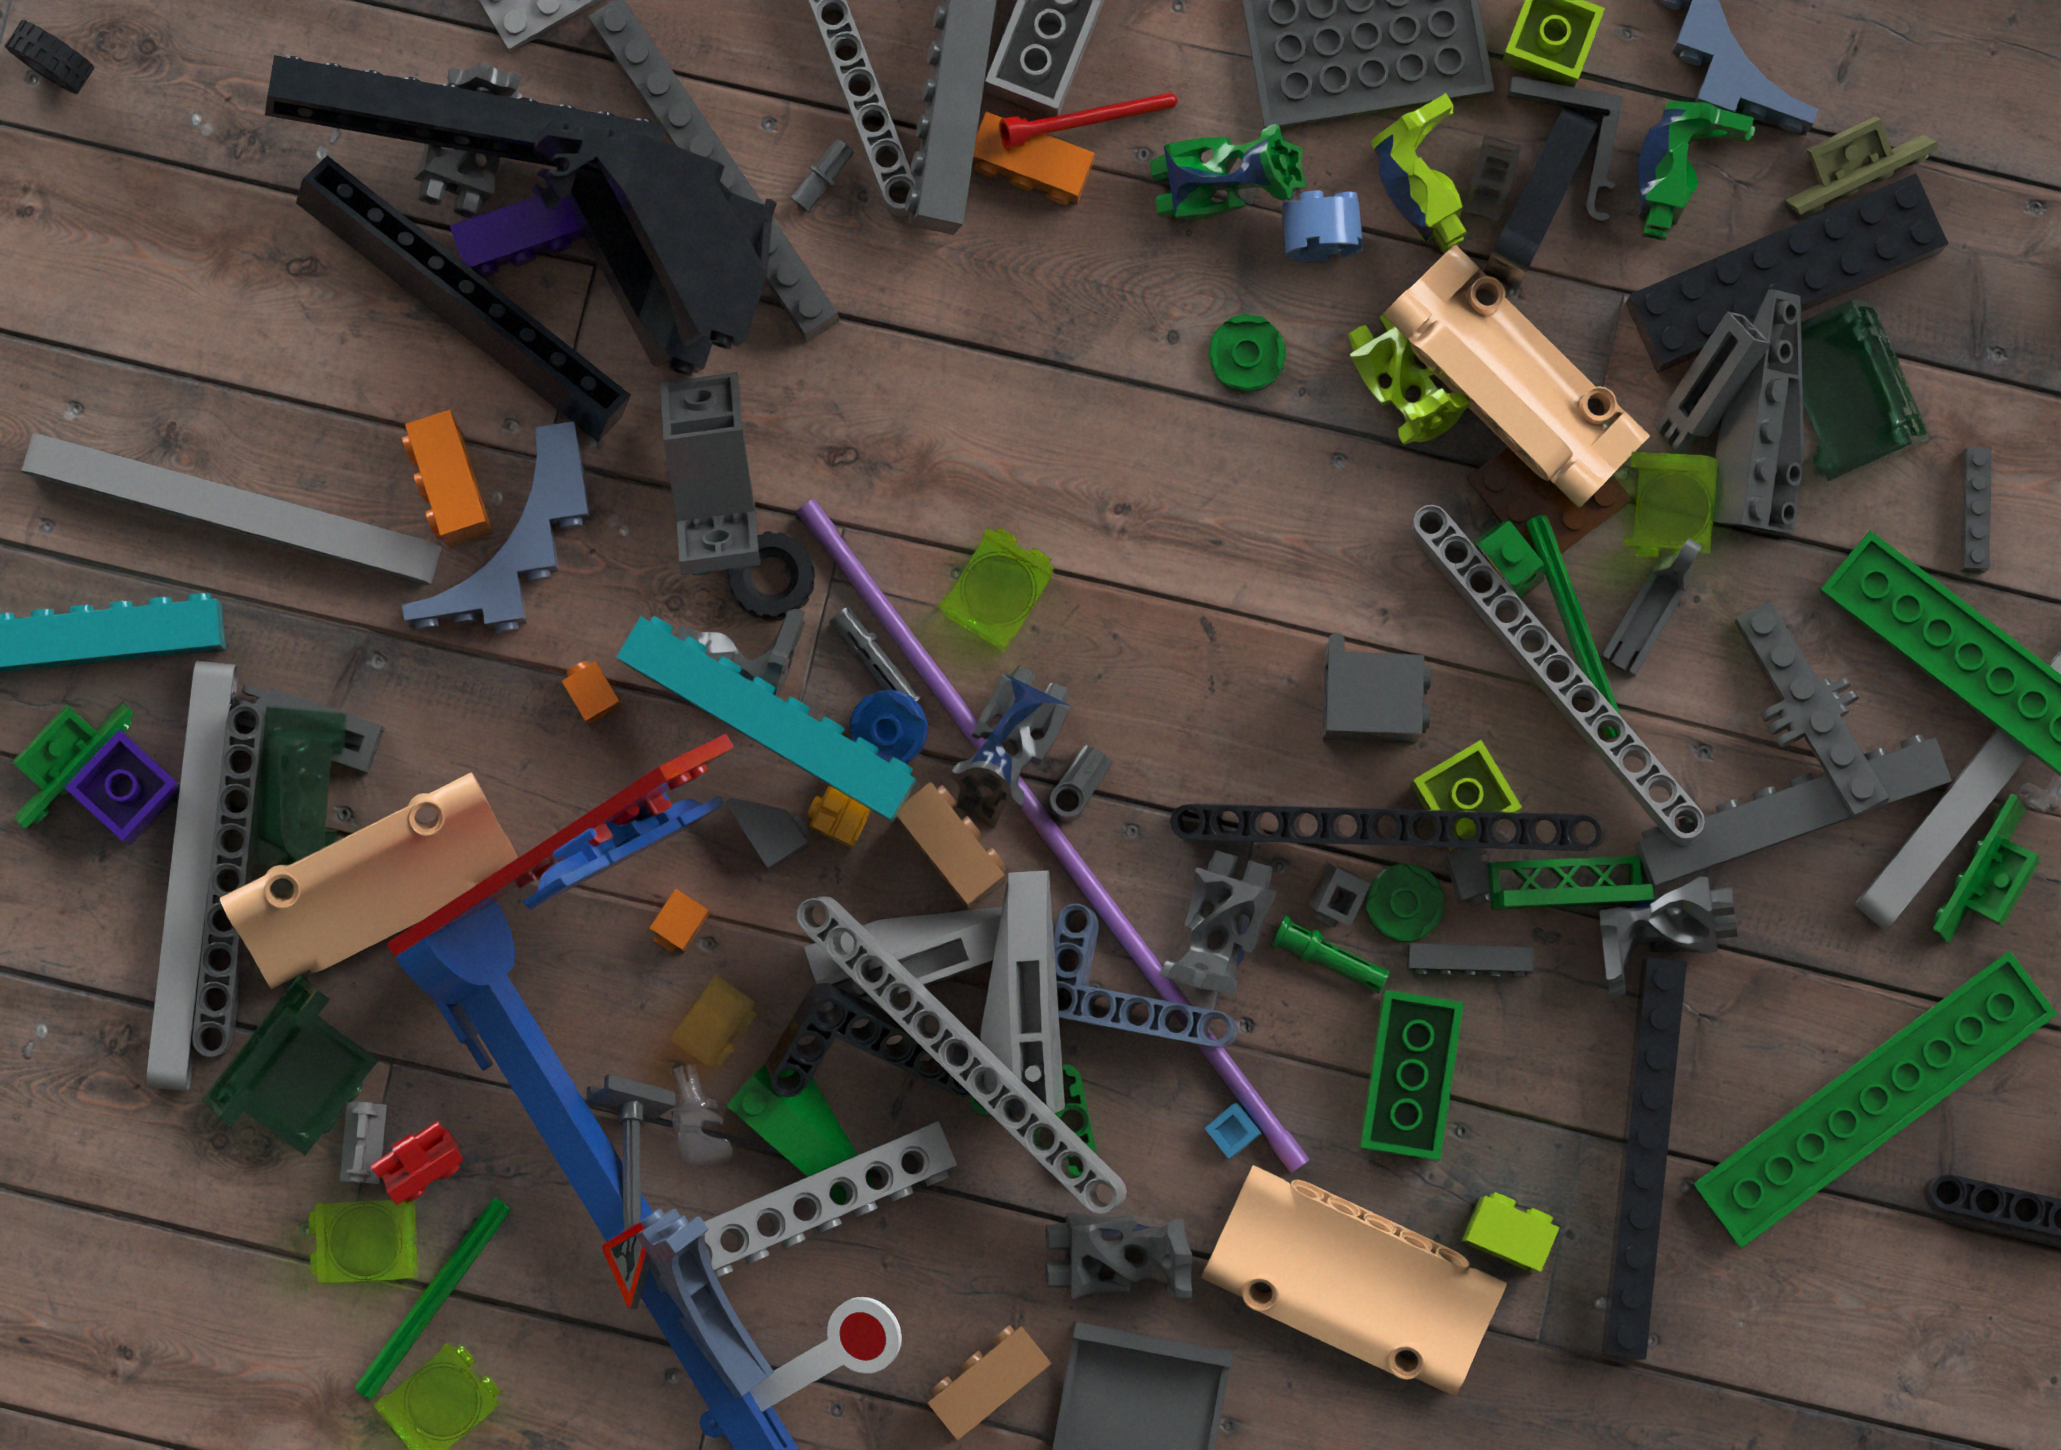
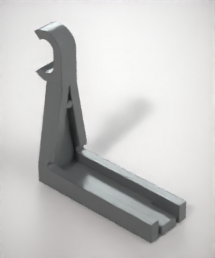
(1586, 101)
(1652, 608)

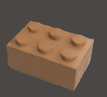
(951, 845)
(987, 1381)

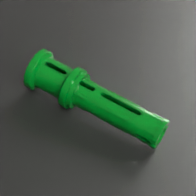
(1314, 948)

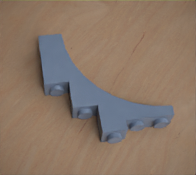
(1730, 75)
(530, 551)
(708, 1317)

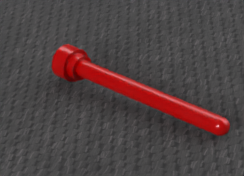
(1017, 131)

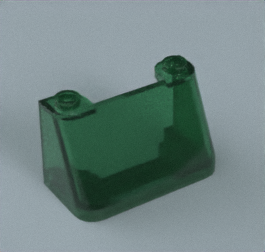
(1856, 391)

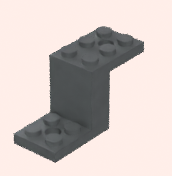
(709, 474)

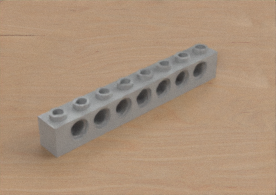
(926, 1145)

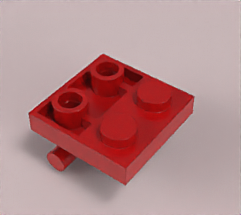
(418, 1162)

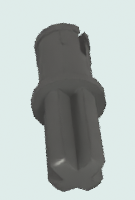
(822, 175)

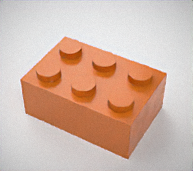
(446, 479)

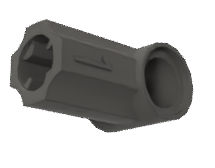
(1080, 782)

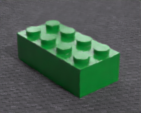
(1411, 1075)

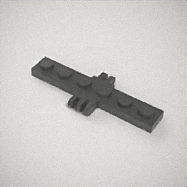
(1811, 710)

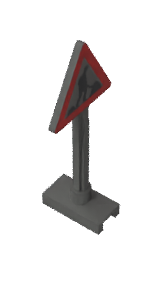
(634, 1102)

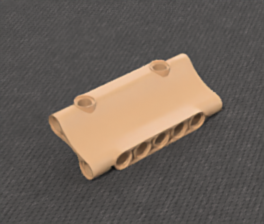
(1514, 377)
(370, 883)
(1354, 1280)

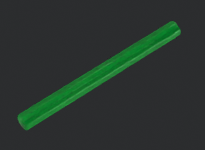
(1570, 610)
(432, 1298)

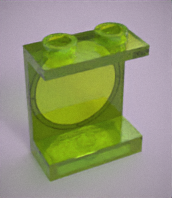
(1673, 502)
(997, 588)
(364, 1241)
(440, 1401)

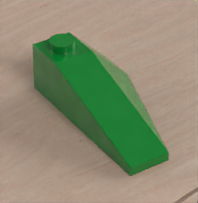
(796, 1126)

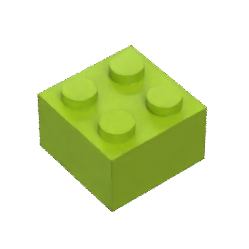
(1553, 39)
(1466, 783)
(1510, 1233)

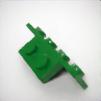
(60, 755)
(1994, 876)

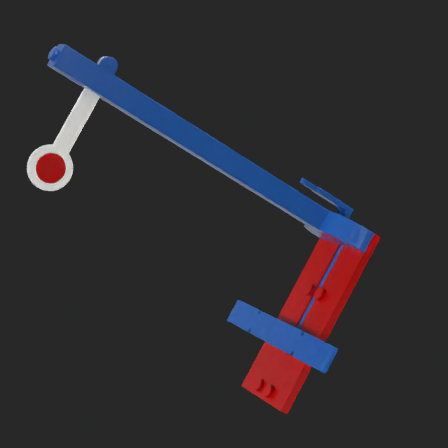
(463, 964)

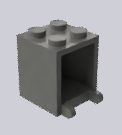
(1374, 695)

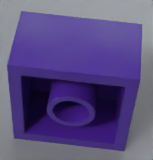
(124, 787)

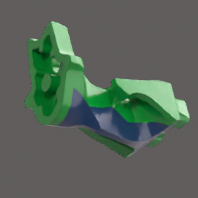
(1664, 172)
(1196, 182)

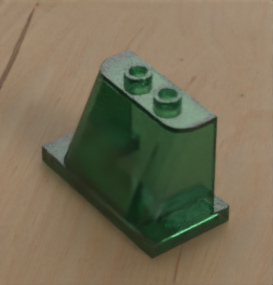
(296, 783)
(293, 1071)

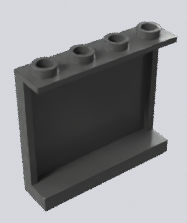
(1140, 1393)

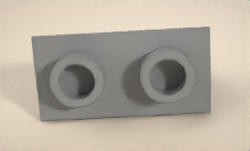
(362, 1141)

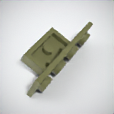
(1853, 160)

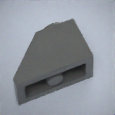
(770, 830)

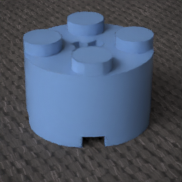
(1322, 226)

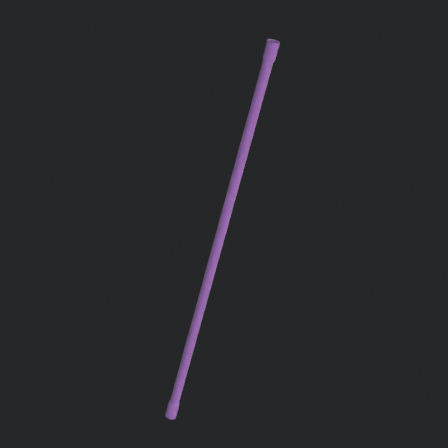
(825, 532)

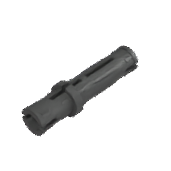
(870, 653)

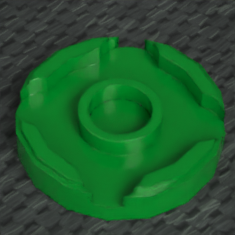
(1247, 353)
(1405, 903)

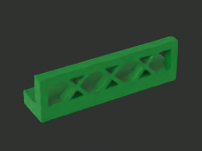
(1574, 895)

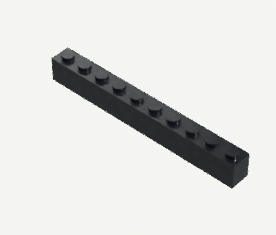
(426, 111)
(462, 298)
(1644, 1158)

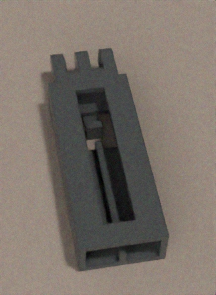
(1721, 367)
(360, 738)

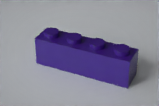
(515, 234)

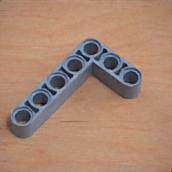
(1122, 1003)

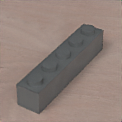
(1976, 509)
(1470, 959)

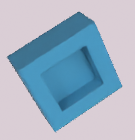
(1233, 1131)

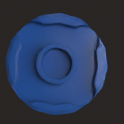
(892, 724)

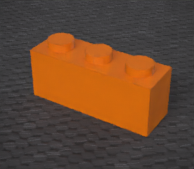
(1041, 163)

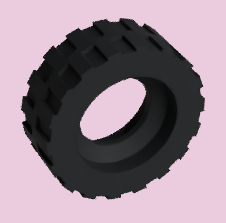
(49, 56)
(793, 596)

